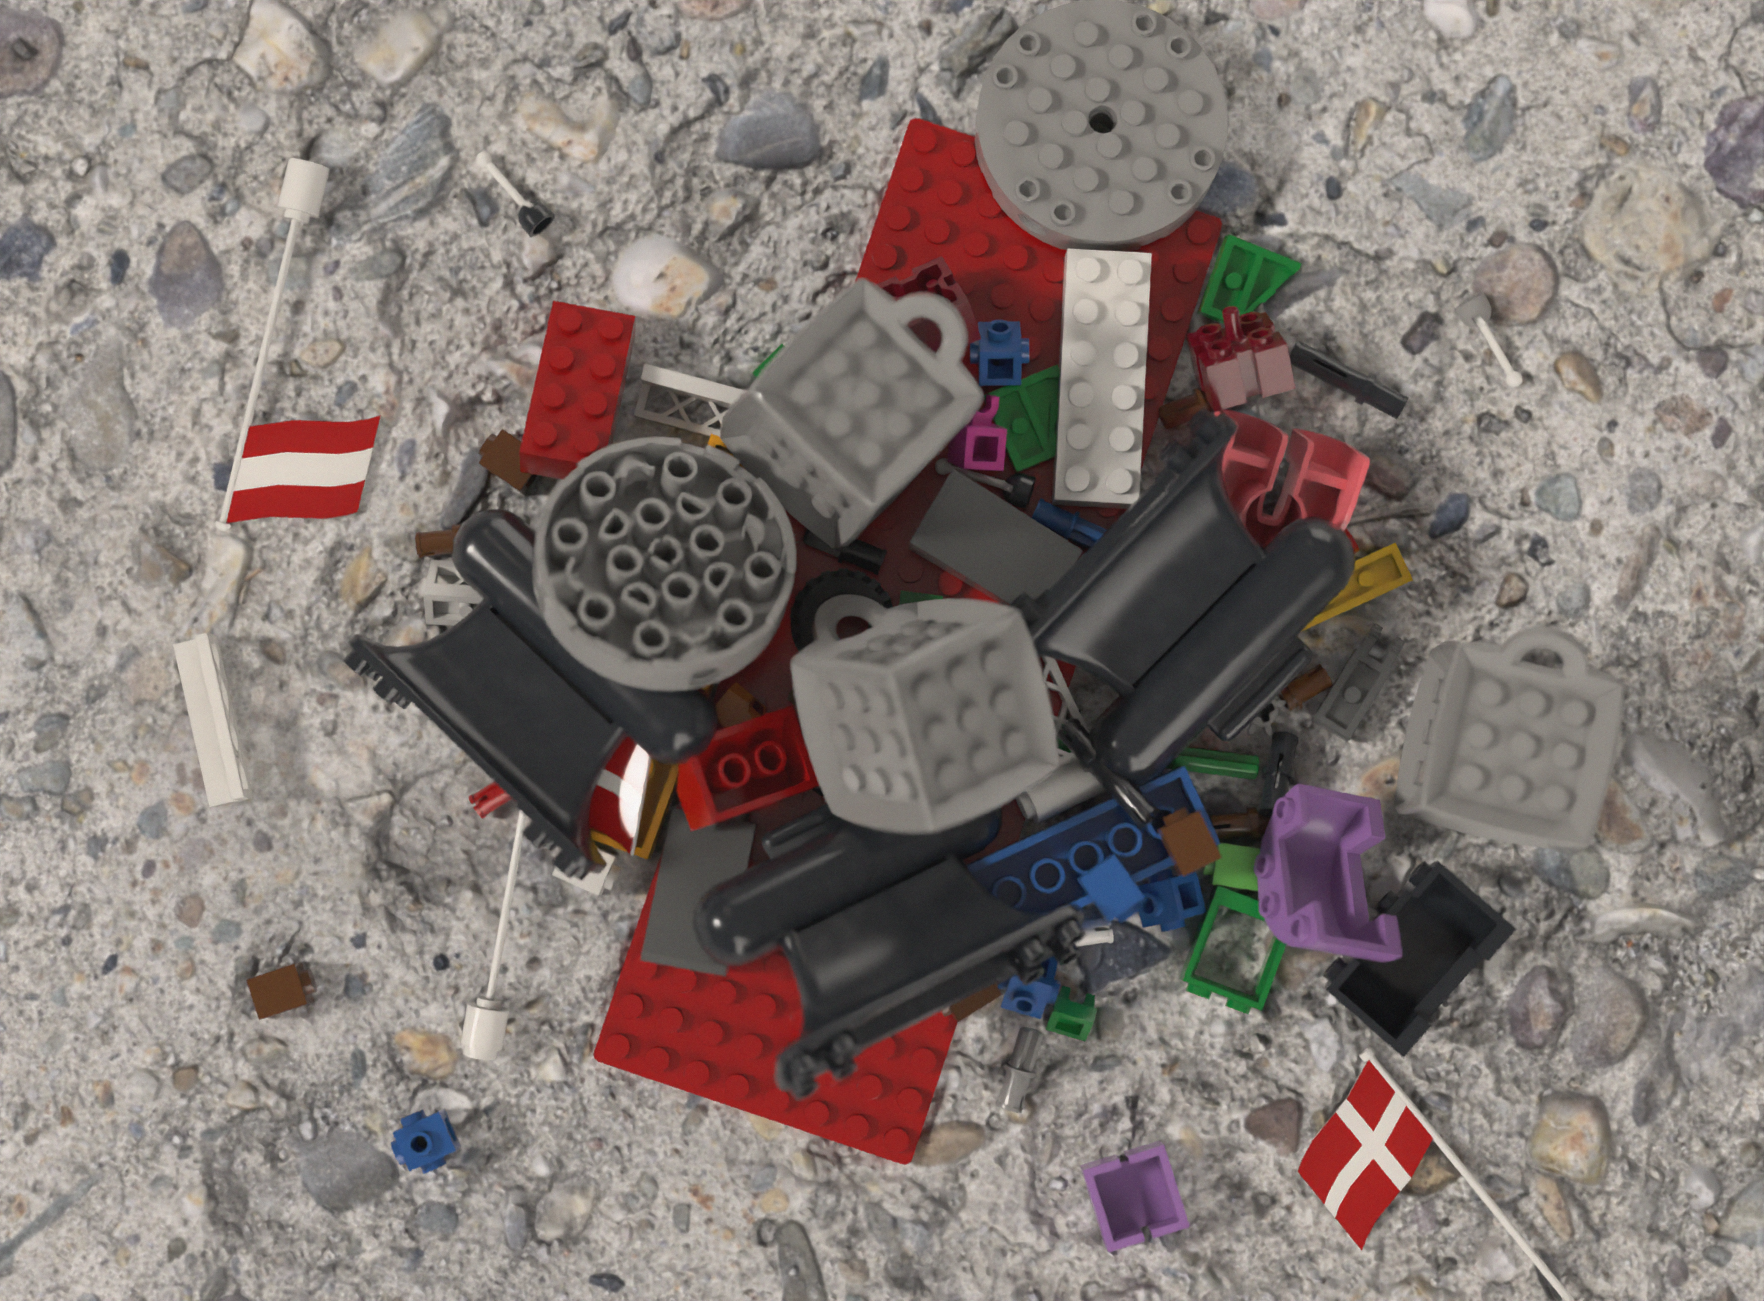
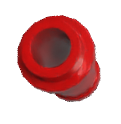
(488, 799)

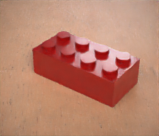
(576, 388)

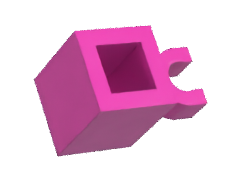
(980, 442)

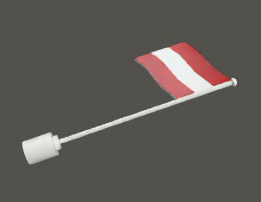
(297, 464)

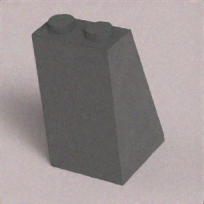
(990, 543)
(687, 870)

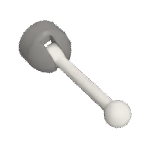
(1476, 314)

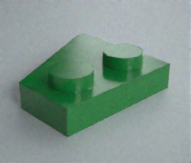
(1244, 277)
(1030, 418)

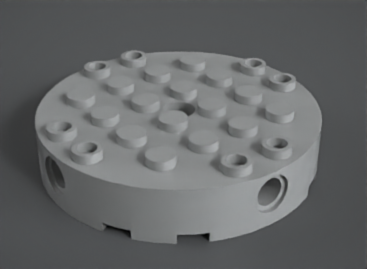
(1112, 68)
(651, 619)

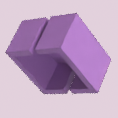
(1134, 1196)

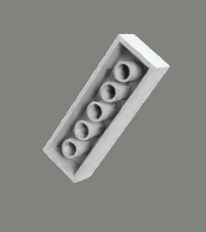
(1101, 378)

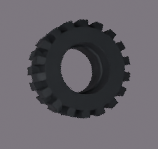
(825, 587)

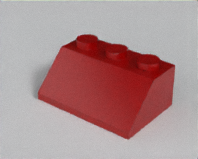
(746, 769)

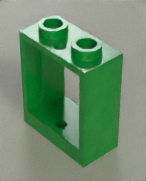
(1204, 987)

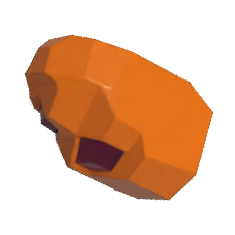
(738, 706)

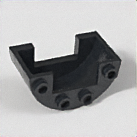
(1441, 939)

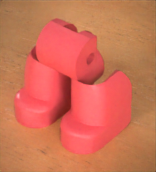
(1319, 482)

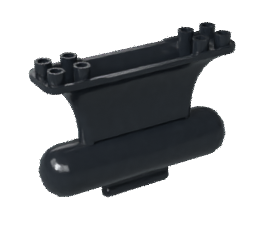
(1187, 609)
(524, 701)
(875, 931)

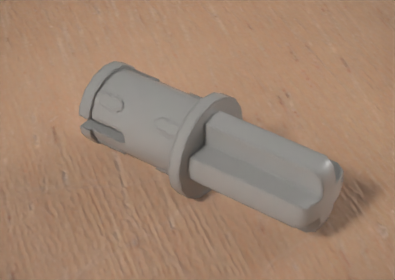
(1020, 1070)

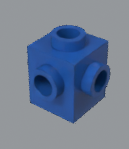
(999, 353)
(1163, 901)
(1033, 997)
(439, 1136)

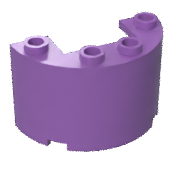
(1314, 874)

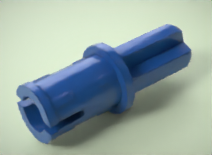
(1067, 524)

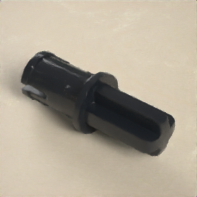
(856, 552)

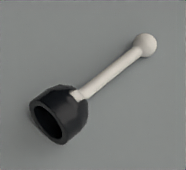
(532, 215)
(1016, 488)

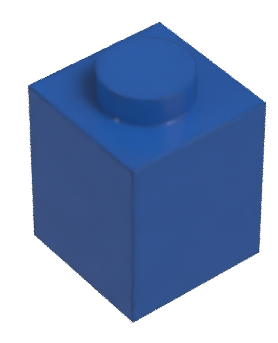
(1111, 889)

